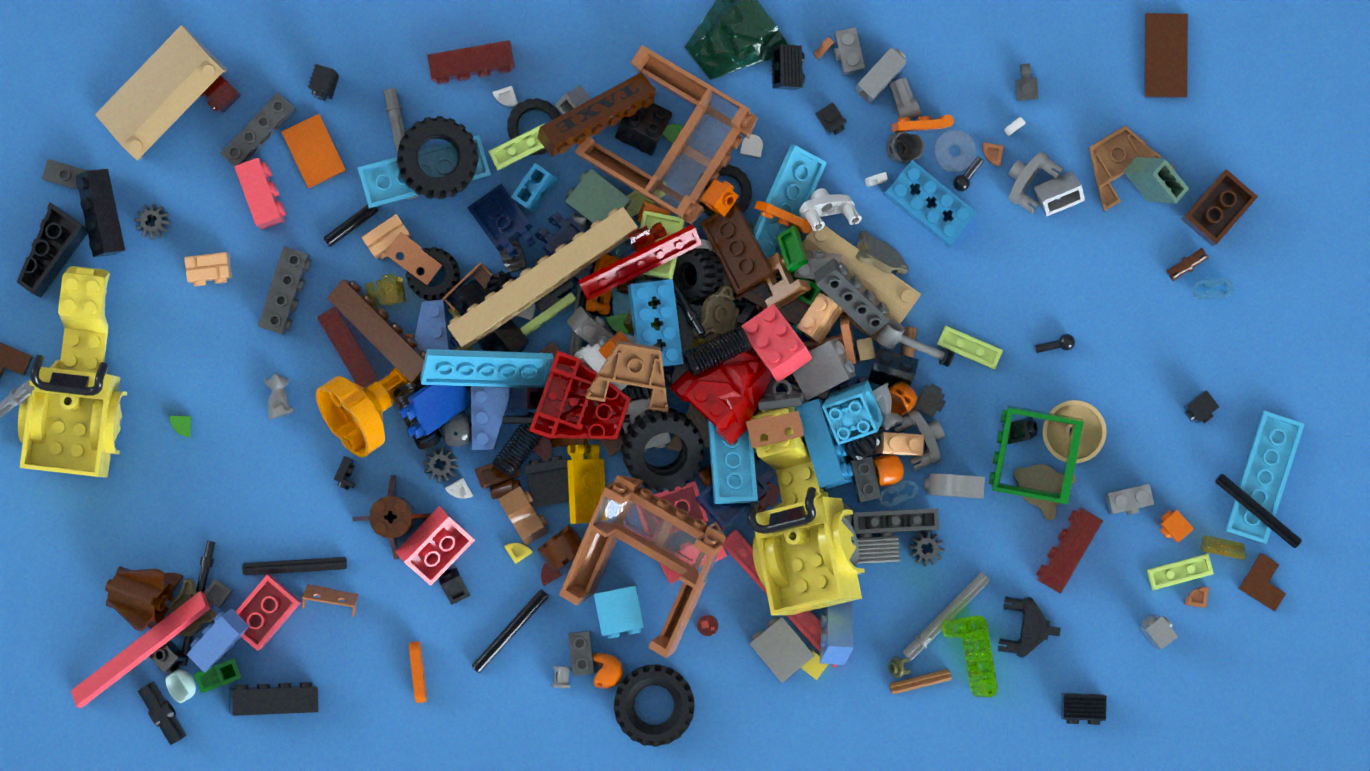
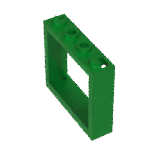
(998, 458)

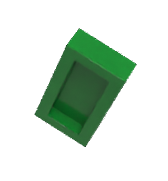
(792, 249)

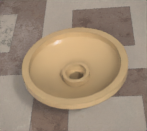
(1057, 434)

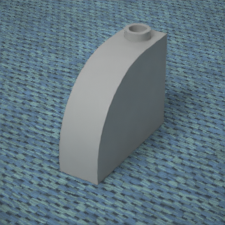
(955, 486)

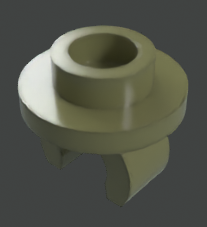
(896, 667)

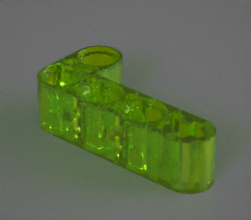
(979, 687)

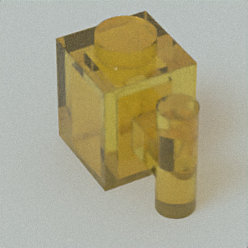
(389, 290)

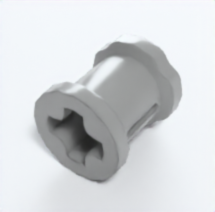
(561, 677)

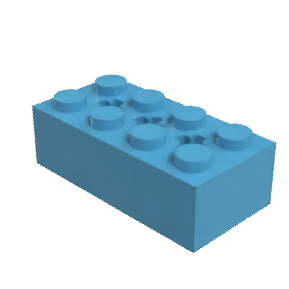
(943, 198)
(664, 312)
(825, 453)

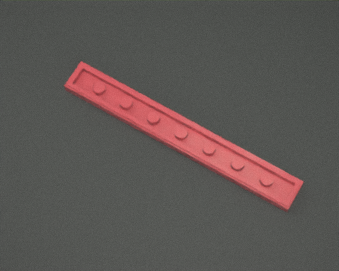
(743, 554)
(140, 649)

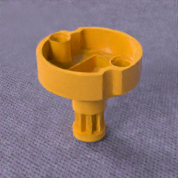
(357, 411)

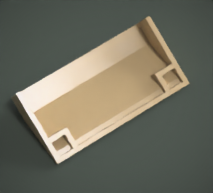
(160, 92)
(885, 286)

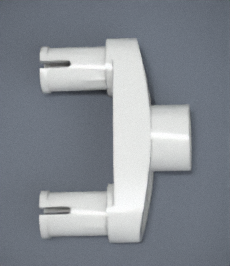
(824, 204)

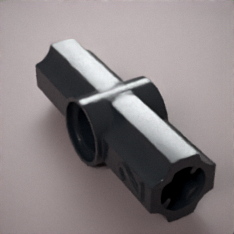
(162, 713)

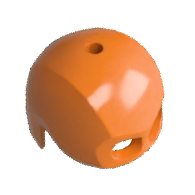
(902, 397)
(889, 469)
(611, 670)

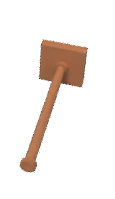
(845, 338)

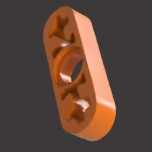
(417, 672)

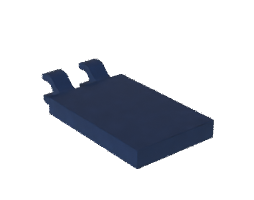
(502, 220)
(564, 235)
(727, 513)

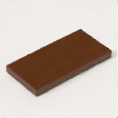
(1166, 55)
(737, 249)

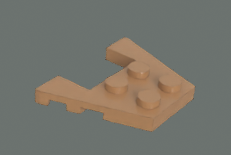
(1112, 157)
(635, 366)

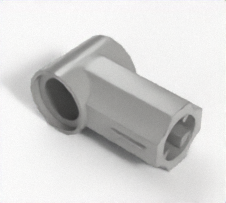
(905, 103)

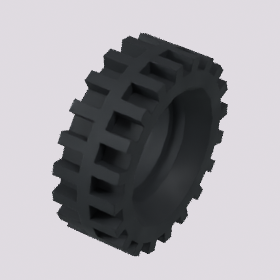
(654, 734)

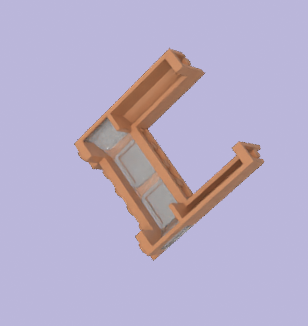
(698, 150)
(655, 530)

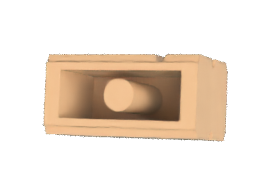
(382, 236)
(208, 267)
(819, 318)
(900, 444)

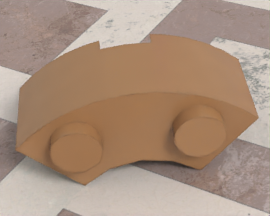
(523, 515)

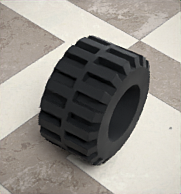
(708, 274)
(450, 281)

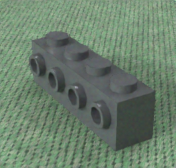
(284, 290)
(852, 296)

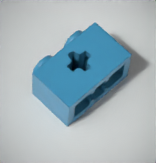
(534, 188)

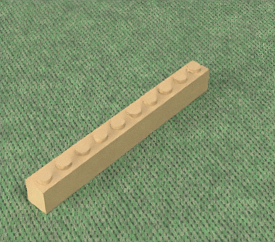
(542, 278)

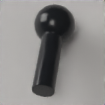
(962, 182)
(1065, 342)

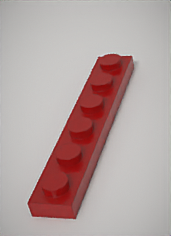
(640, 262)

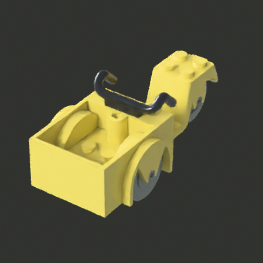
(75, 404)
(804, 544)

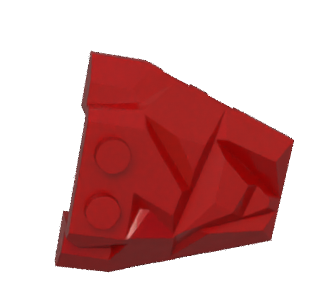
(726, 393)
(567, 412)

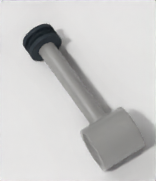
(893, 334)

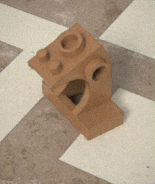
(786, 289)

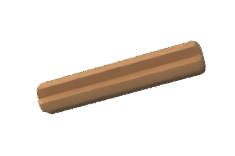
(920, 681)

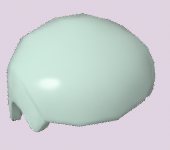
(180, 685)

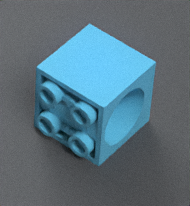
(853, 412)
(619, 611)

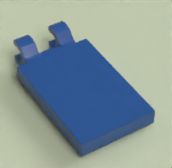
(433, 407)

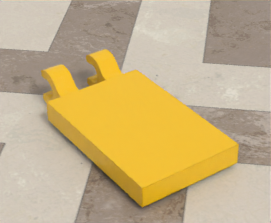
(585, 481)

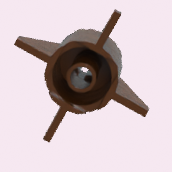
(398, 506)
(141, 595)

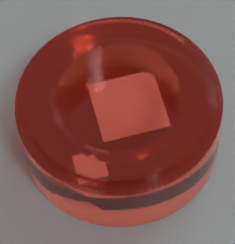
(707, 625)

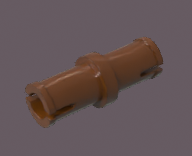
(1187, 264)

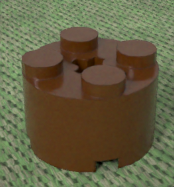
(560, 548)

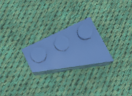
(432, 326)
(487, 414)
(836, 633)
(217, 639)

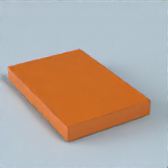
(313, 151)

